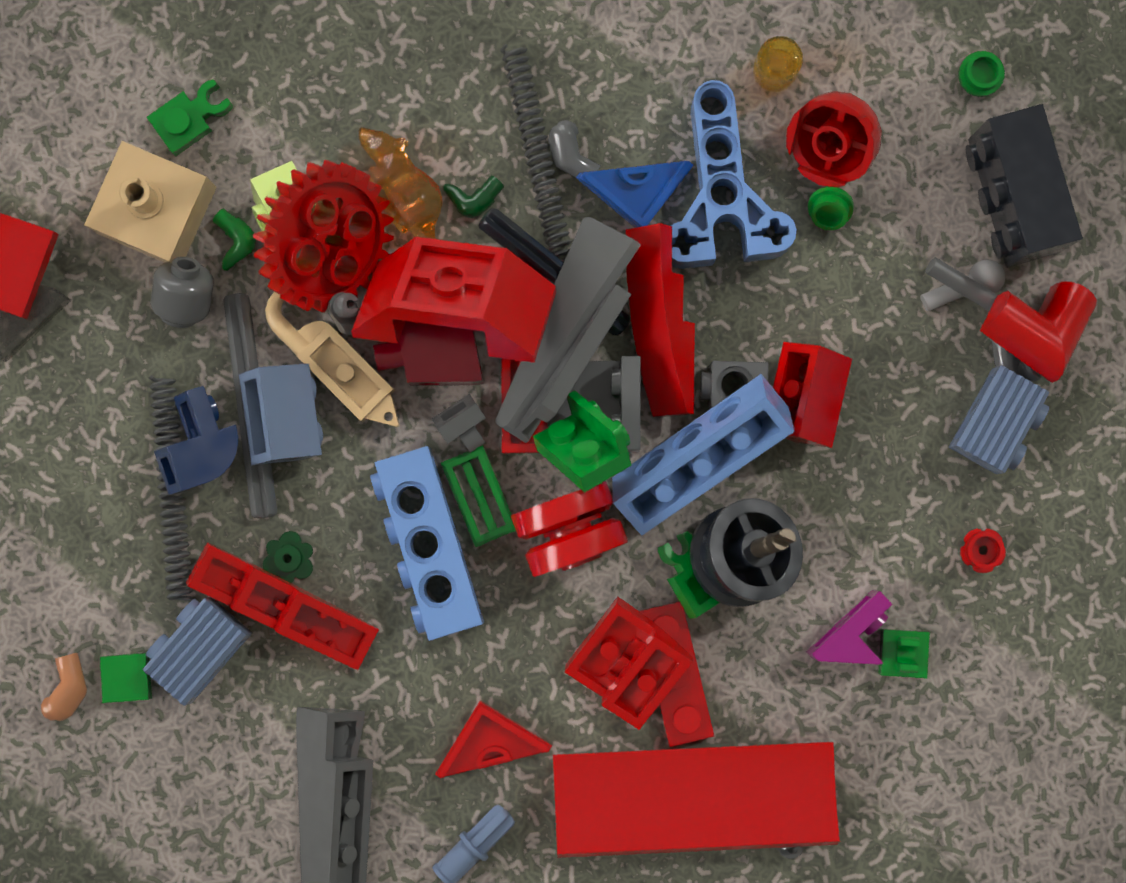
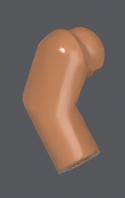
(69, 691)

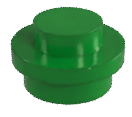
(981, 73)
(830, 208)

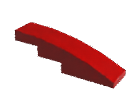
(657, 323)
(282, 606)

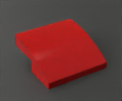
(23, 261)
(629, 663)

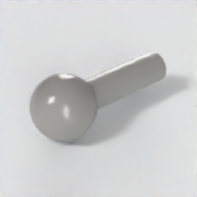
(985, 272)

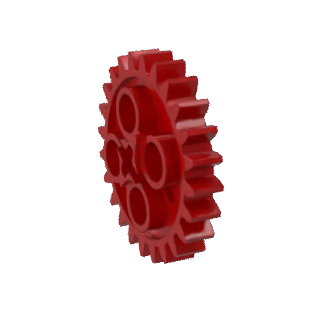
(323, 235)

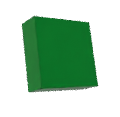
(124, 678)

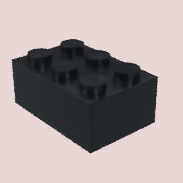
(1023, 186)

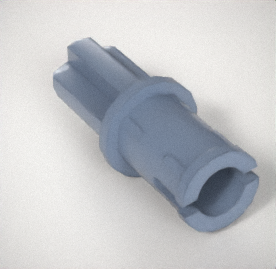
(474, 845)

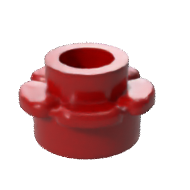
(995, 550)

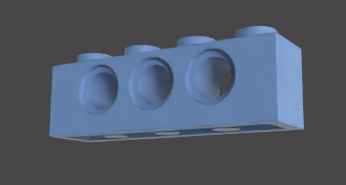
(702, 454)
(419, 470)

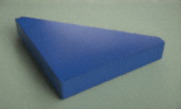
(637, 190)

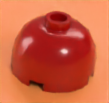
(834, 138)

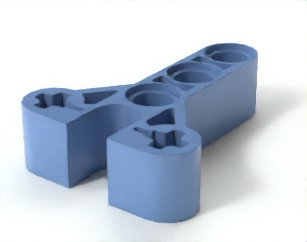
(747, 211)

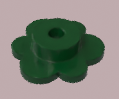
(291, 544)

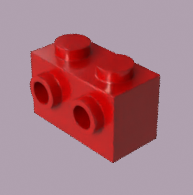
(813, 388)

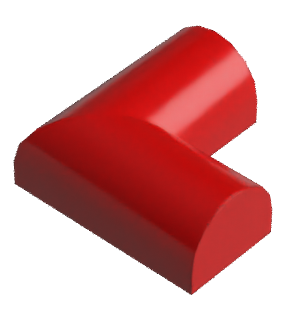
(1045, 337)

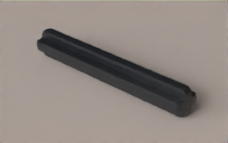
(533, 253)

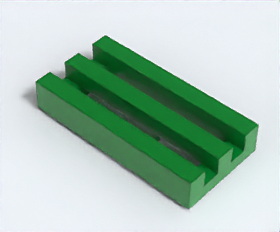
(464, 460)

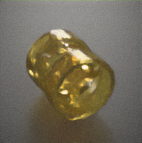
(781, 56)

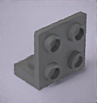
(615, 390)

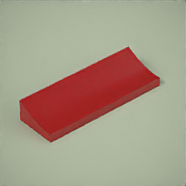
(695, 799)

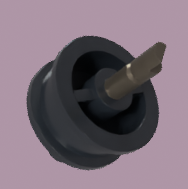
(746, 553)

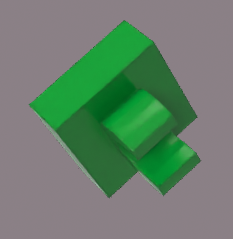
(904, 653)

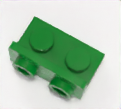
(585, 444)

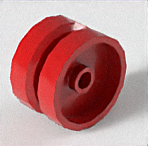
(569, 529)

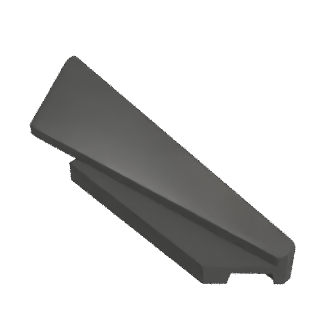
(332, 795)

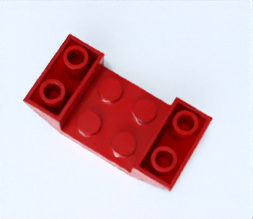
(458, 289)

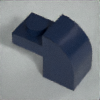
(206, 451)

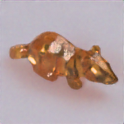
(411, 192)

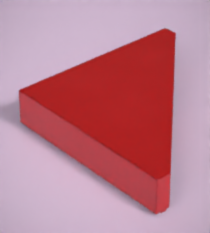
(490, 740)

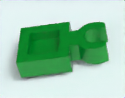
(183, 121)
(684, 583)

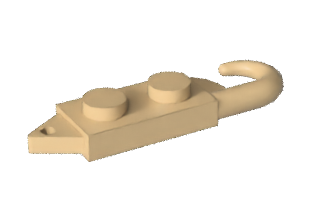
(336, 365)

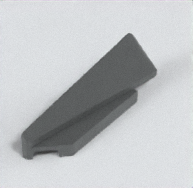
(578, 321)

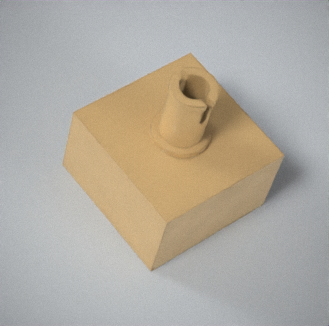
(150, 204)

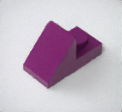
(843, 639)

